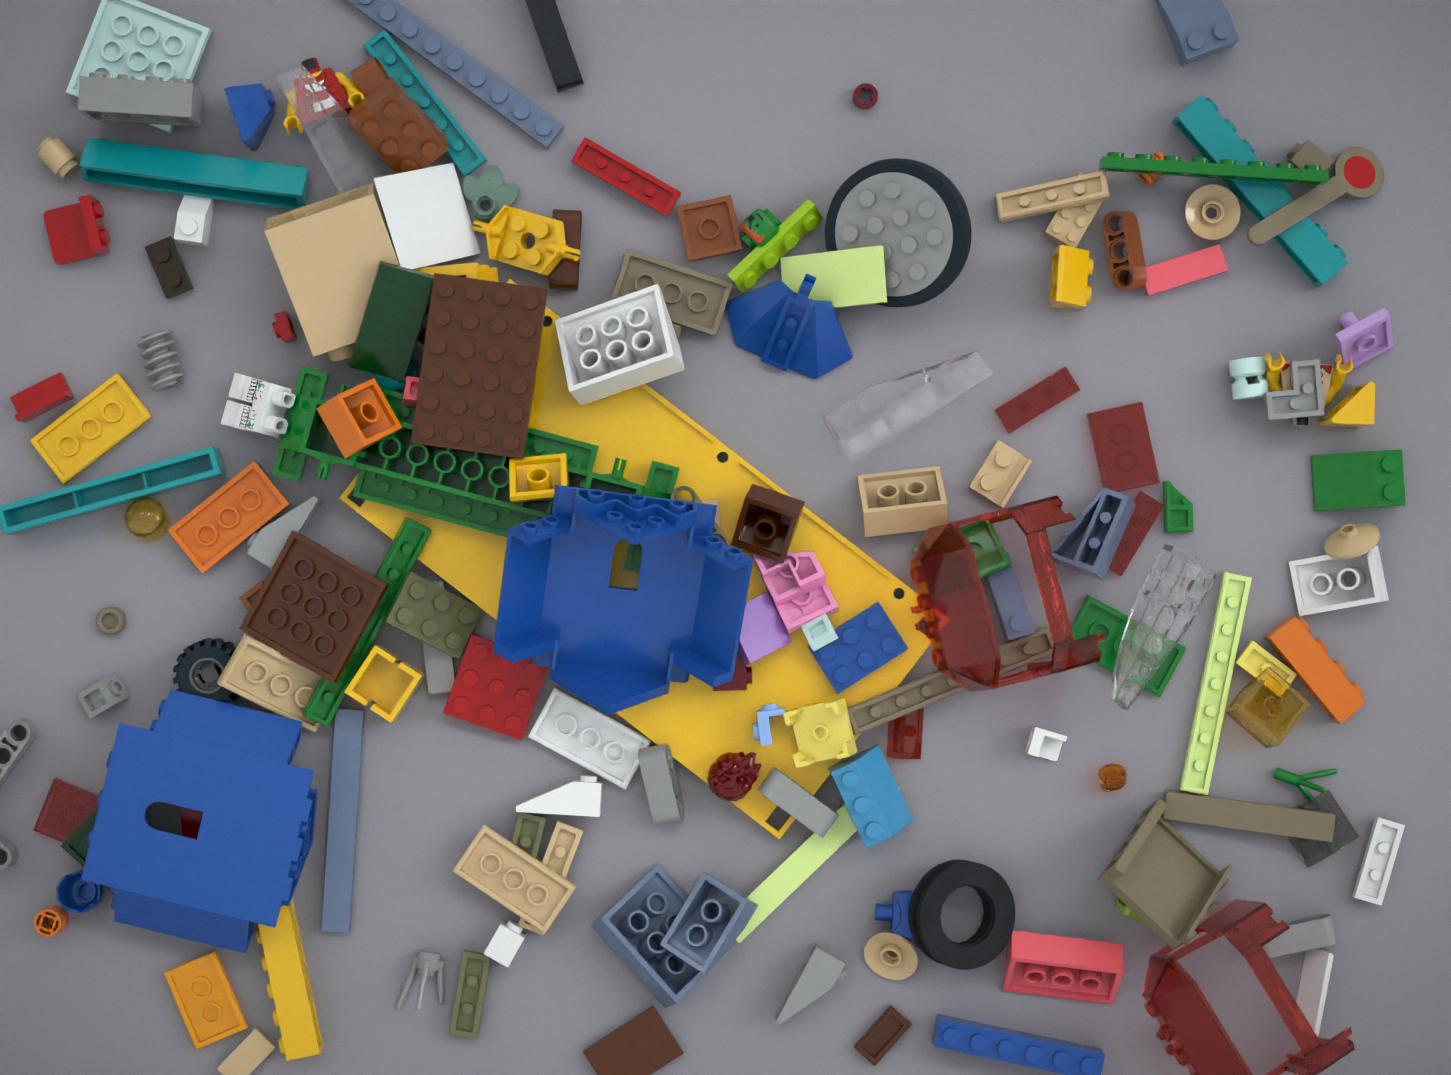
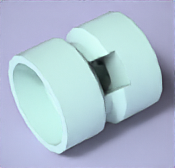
(1248, 368)

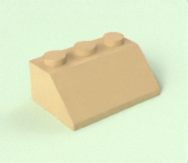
(902, 501)

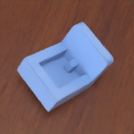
(762, 728)

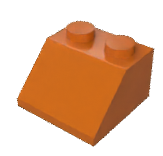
(359, 417)

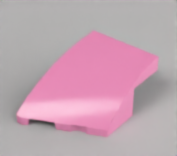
(796, 588)

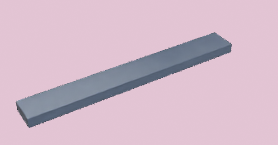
(342, 820)

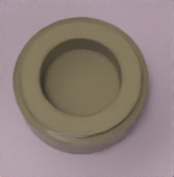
(111, 620)

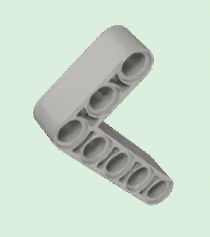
(17, 749)

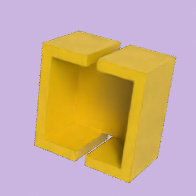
(384, 683)

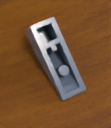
(1010, 603)

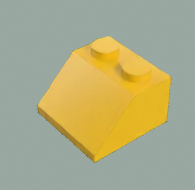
(1070, 278)

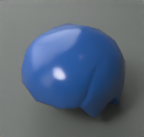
(77, 894)

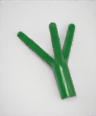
(1300, 780)

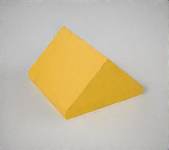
(1354, 409)
(536, 477)

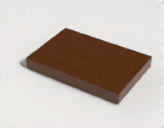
(635, 1047)

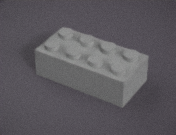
(141, 100)

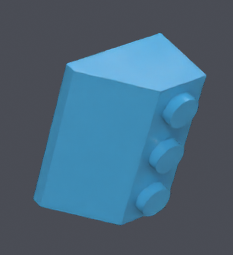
(871, 796)

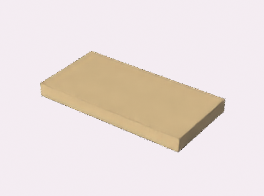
(270, 680)
(514, 878)

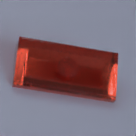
(905, 736)

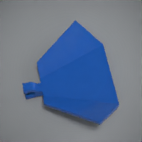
(789, 328)

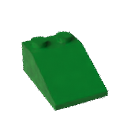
(1358, 480)

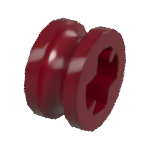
(873, 98)

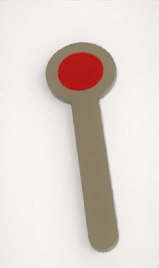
(1354, 174)

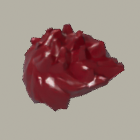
(733, 775)

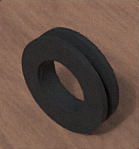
(996, 922)

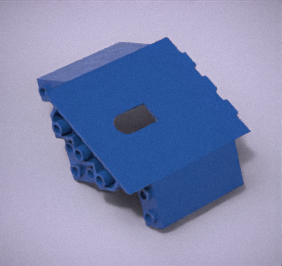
(619, 641)
(251, 830)

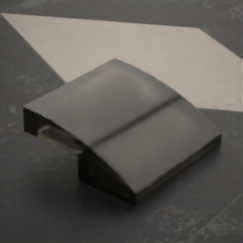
(1314, 850)

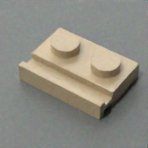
(1000, 474)

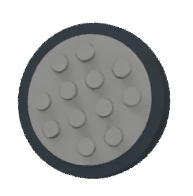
(914, 218)

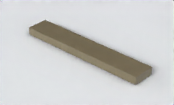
(1249, 816)

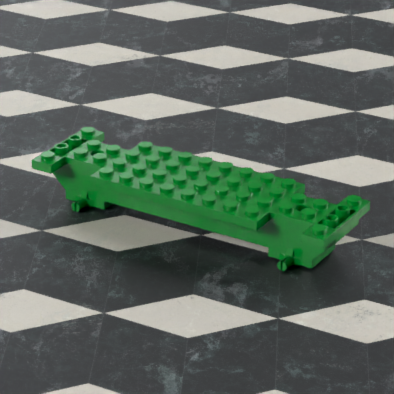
(443, 481)

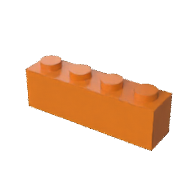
(1315, 669)

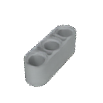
(661, 784)
(798, 802)
(1302, 936)

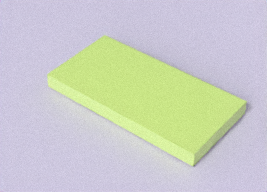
(841, 276)

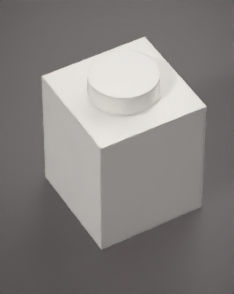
(505, 943)

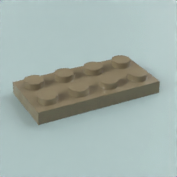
(690, 296)

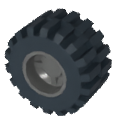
(201, 668)

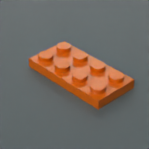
(229, 517)

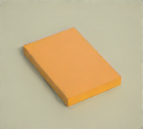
(206, 999)

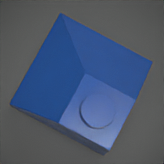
(251, 111)

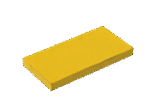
(91, 428)

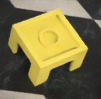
(821, 732)

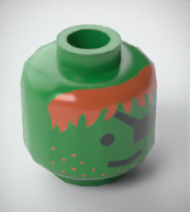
(759, 228)

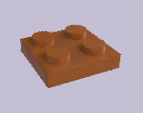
(709, 228)

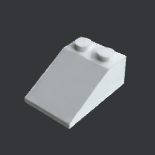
(1336, 584)

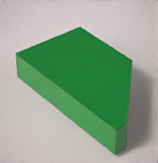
(1177, 510)

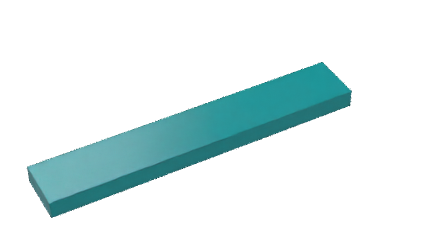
(398, 66)

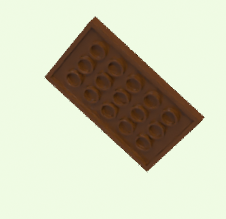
(479, 365)

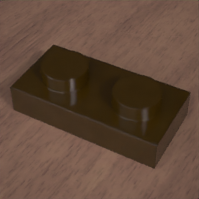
(169, 267)

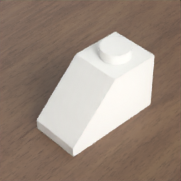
(194, 221)

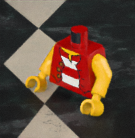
(336, 84)

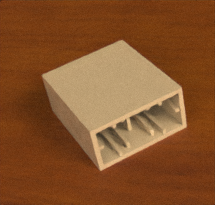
(330, 263)

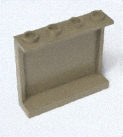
(1163, 877)

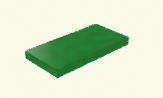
(1097, 618)

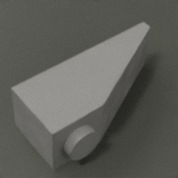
(271, 539)
(816, 978)

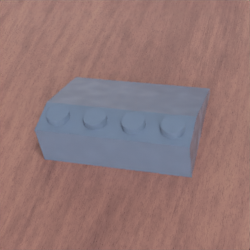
(637, 927)

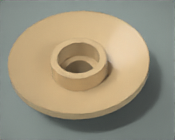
(1222, 202)
(1352, 540)
(891, 956)

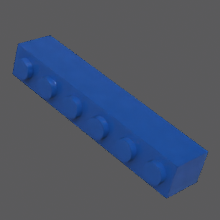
(1016, 1047)

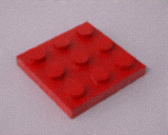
(493, 690)

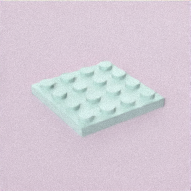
(140, 43)

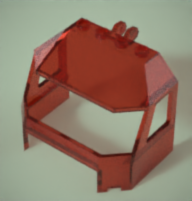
(958, 611)
(1192, 1025)

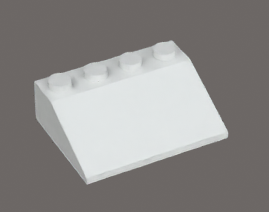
(618, 345)

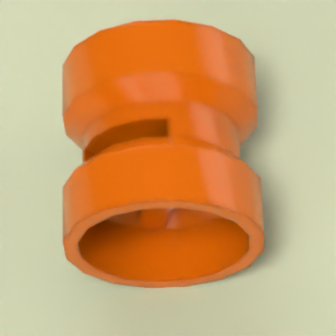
(56, 918)

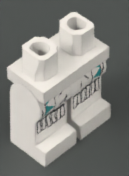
(267, 408)

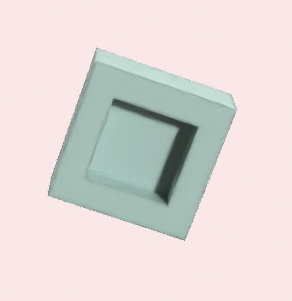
(819, 632)

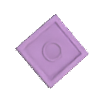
(1365, 337)

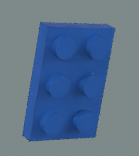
(861, 648)

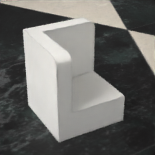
(1044, 743)

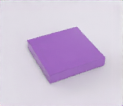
(761, 629)

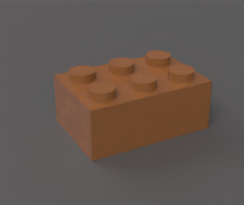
(398, 128)

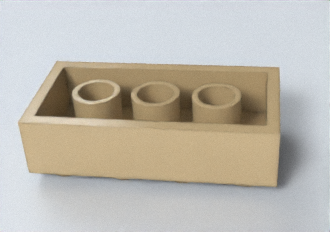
(1071, 223)

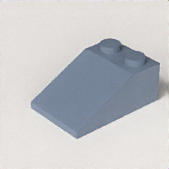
(1197, 27)
(708, 923)

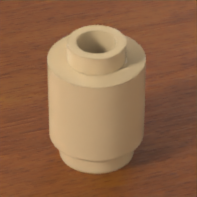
(58, 157)

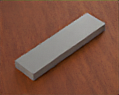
(438, 666)

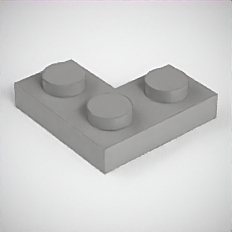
(1303, 399)

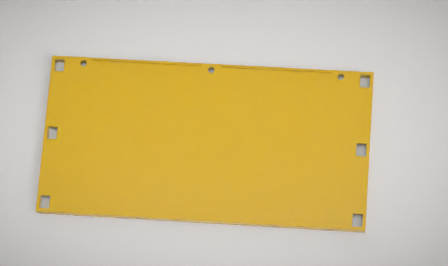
(691, 717)

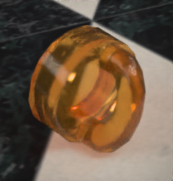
(1112, 777)

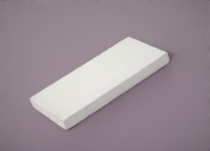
(589, 738)

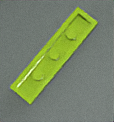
(766, 257)

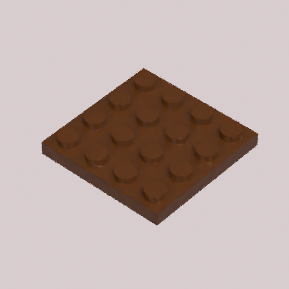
(314, 606)

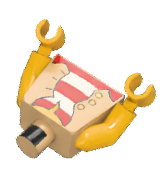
(1332, 379)

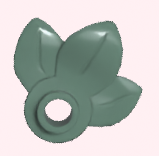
(489, 188)

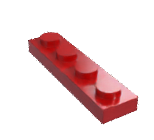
(626, 177)

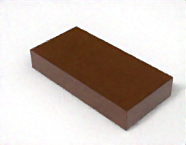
(882, 1035)

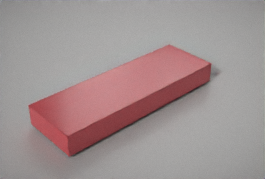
(1185, 270)

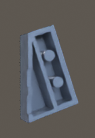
(1095, 535)

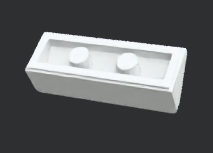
(1314, 985)

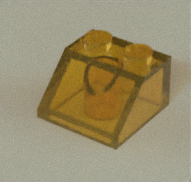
(1268, 708)

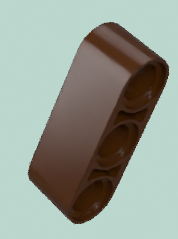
(566, 273)

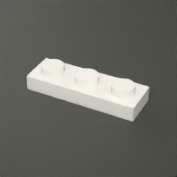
(1378, 861)

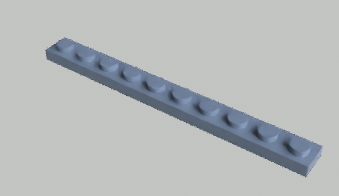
(462, 69)

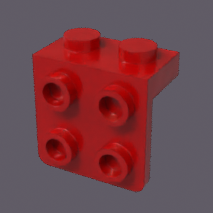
(77, 231)

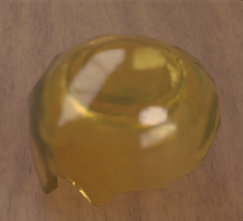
(147, 519)

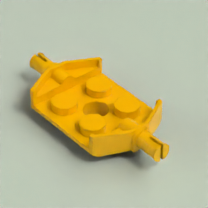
(508, 236)

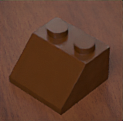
(767, 523)

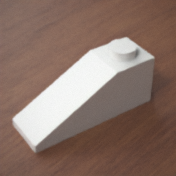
(574, 798)

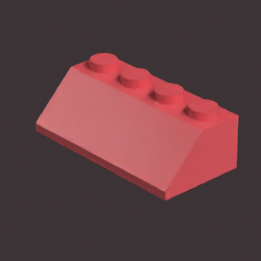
(1063, 967)

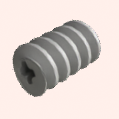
(160, 360)

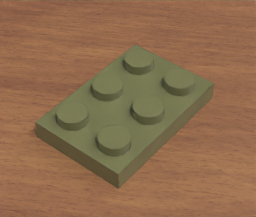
(433, 615)

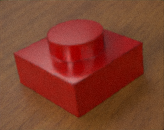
(283, 327)

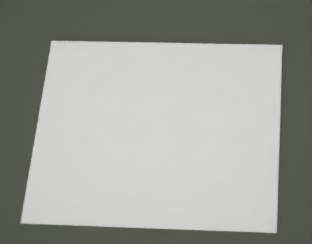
(427, 216)

